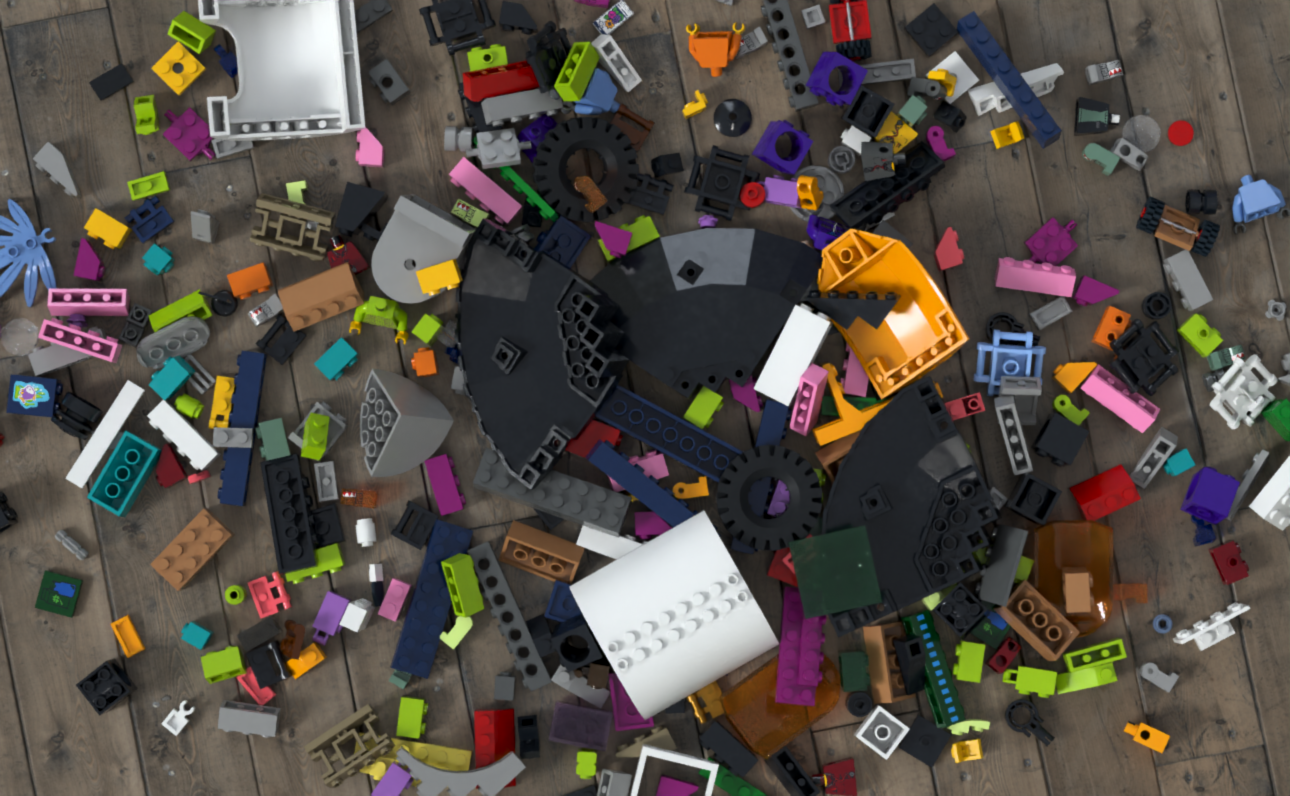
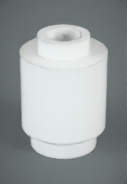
(365, 532)

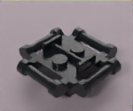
(457, 22)
(548, 56)
(720, 182)
(1142, 357)

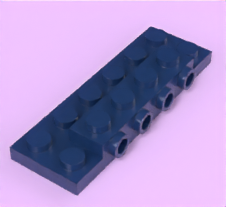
(563, 241)

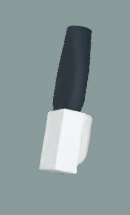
(376, 578)

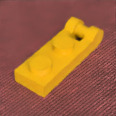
(222, 402)

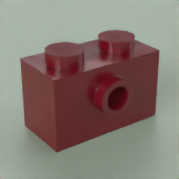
(1229, 562)

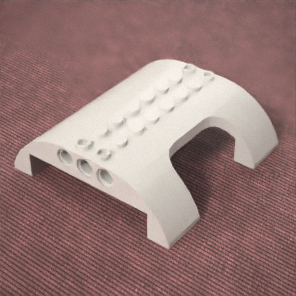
(293, 69)

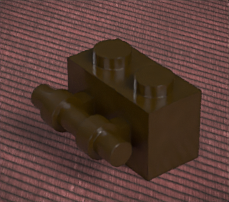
(596, 671)

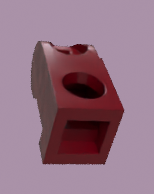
(1003, 655)

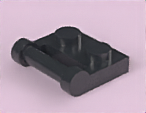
(285, 344)
(420, 528)
(262, 666)

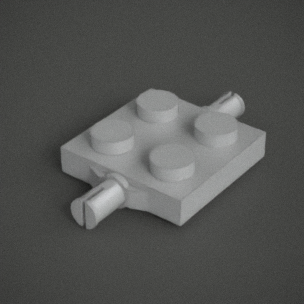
(498, 148)

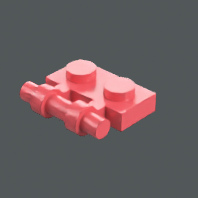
(264, 597)

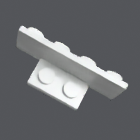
(1212, 630)

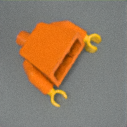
(714, 48)

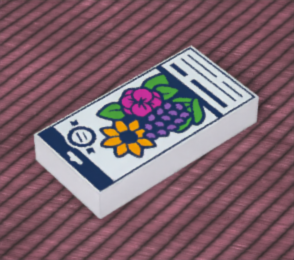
(613, 18)

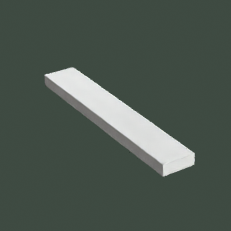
(105, 434)

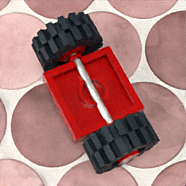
(851, 28)

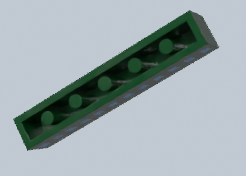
(938, 677)

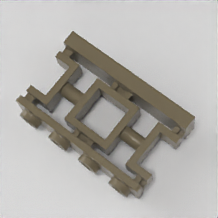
(296, 213)
(341, 734)

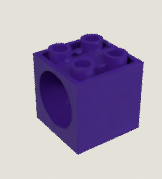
(852, 78)
(766, 150)
(1210, 495)

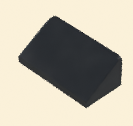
(111, 81)

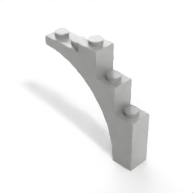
(460, 783)

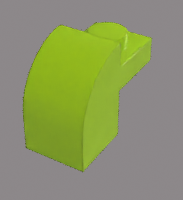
(146, 115)

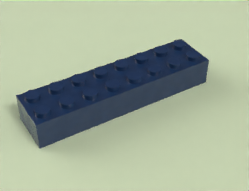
(667, 433)

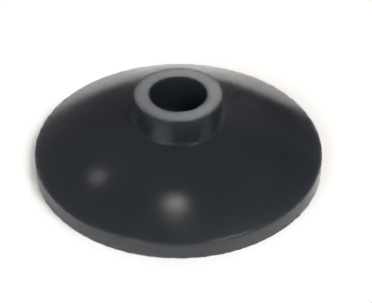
(730, 127)

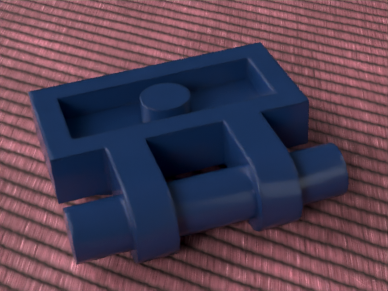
(153, 223)

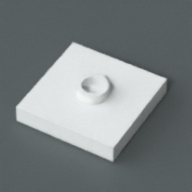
(961, 71)

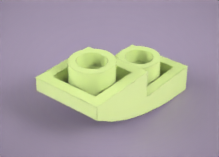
(963, 726)

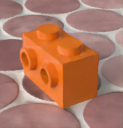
(250, 280)
(1111, 326)
(425, 362)

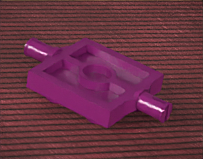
(189, 134)
(1051, 242)

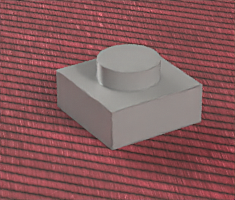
(813, 17)

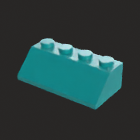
(125, 474)

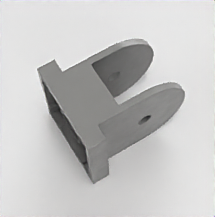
(419, 234)

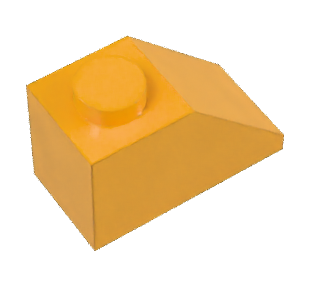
(1072, 374)
(308, 659)

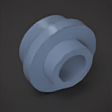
(1168, 623)

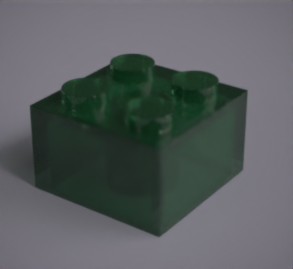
(853, 670)

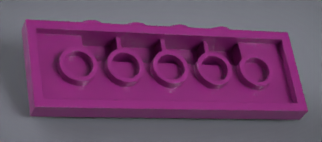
(798, 652)

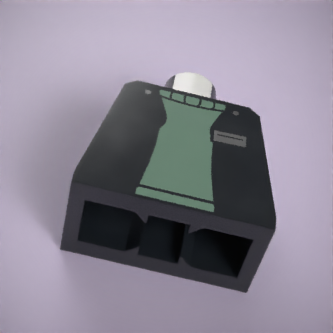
(1093, 117)

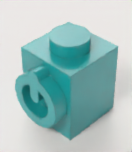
(158, 259)

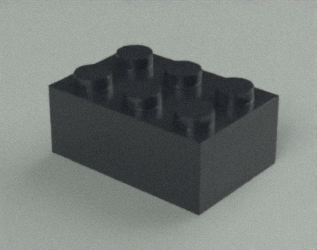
(727, 748)

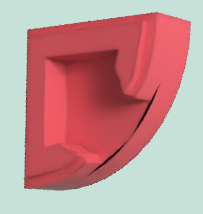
(198, 477)

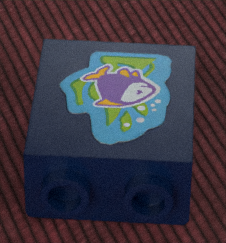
(34, 396)

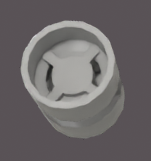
(458, 138)

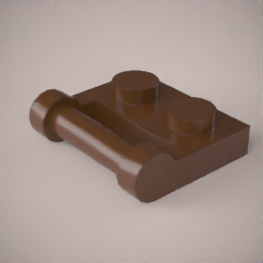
(637, 137)
(293, 640)

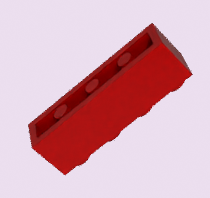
(499, 81)

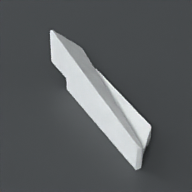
(989, 95)

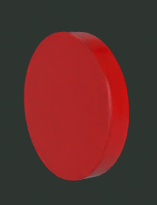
(1180, 133)
(752, 194)

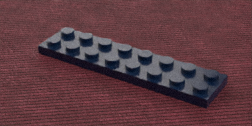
(429, 602)

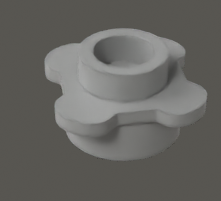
(1279, 315)

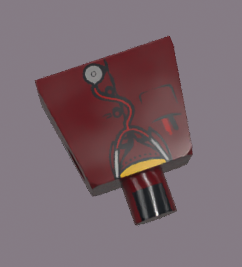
(346, 253)
(838, 777)

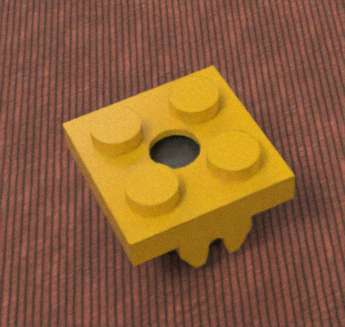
(178, 68)

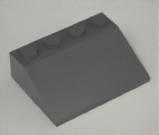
(1001, 564)

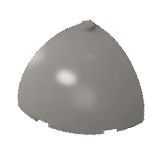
(400, 424)

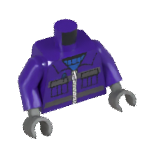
(825, 231)

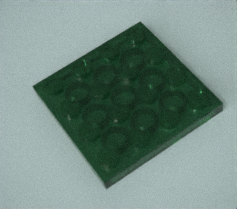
(835, 572)

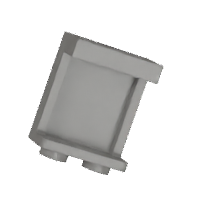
(1025, 394)
(335, 429)

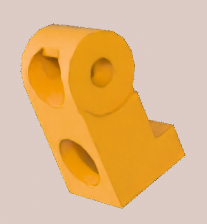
(808, 190)
(691, 490)

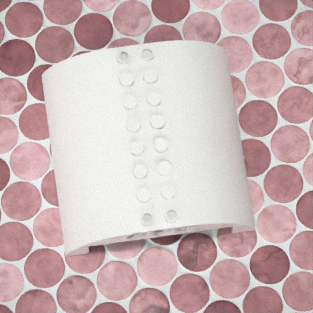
(673, 615)

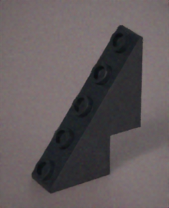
(847, 306)

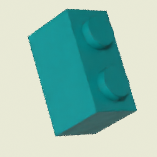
(337, 359)
(171, 377)

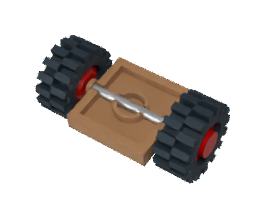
(1177, 227)

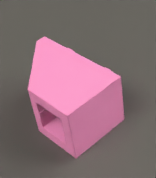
(370, 151)

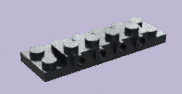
(880, 196)
(290, 514)

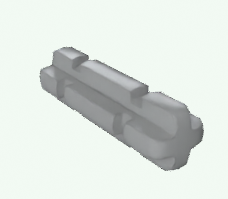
(71, 545)

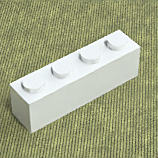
(183, 434)
(607, 544)
(357, 615)

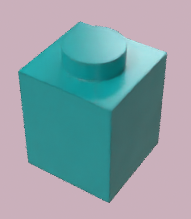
(1178, 462)
(196, 634)

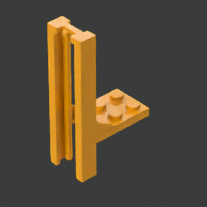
(850, 418)

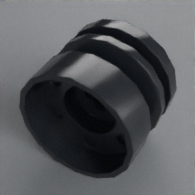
(76, 416)

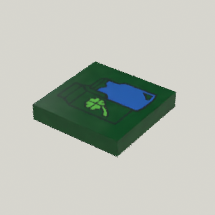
(58, 593)
(992, 628)

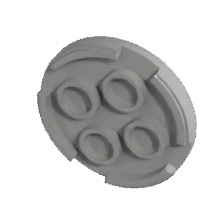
(828, 183)

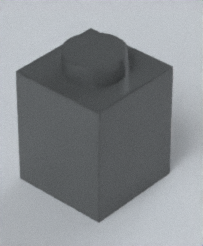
(504, 686)

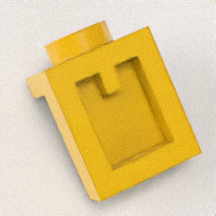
(694, 108)

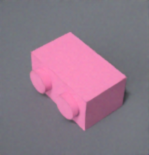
(394, 599)

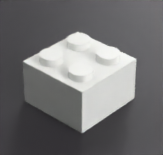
(881, 731)

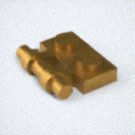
(711, 697)

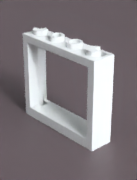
(677, 757)

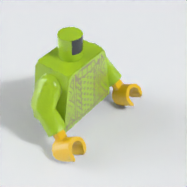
(381, 313)

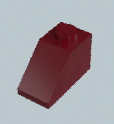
(169, 468)

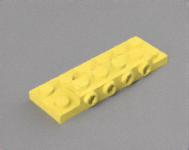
(434, 755)

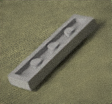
(886, 72)
(1249, 476)

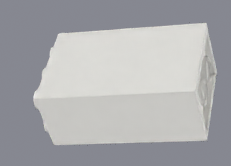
(793, 354)

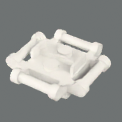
(1243, 392)

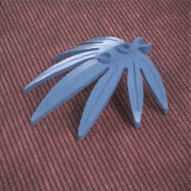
(24, 249)

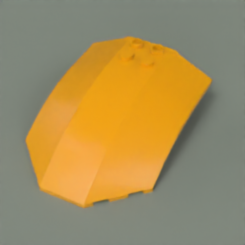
(918, 329)

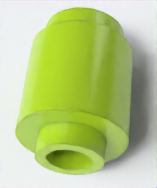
(189, 406)
(241, 591)

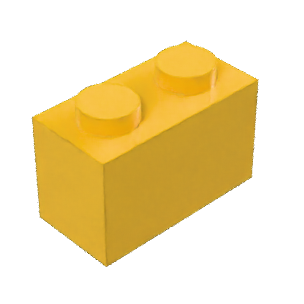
(107, 228)
(439, 276)

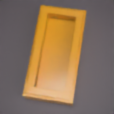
(128, 636)

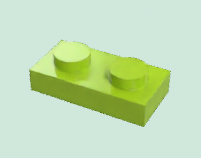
(148, 186)

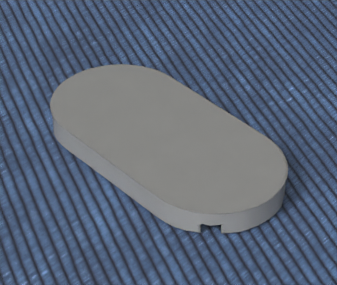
(173, 340)

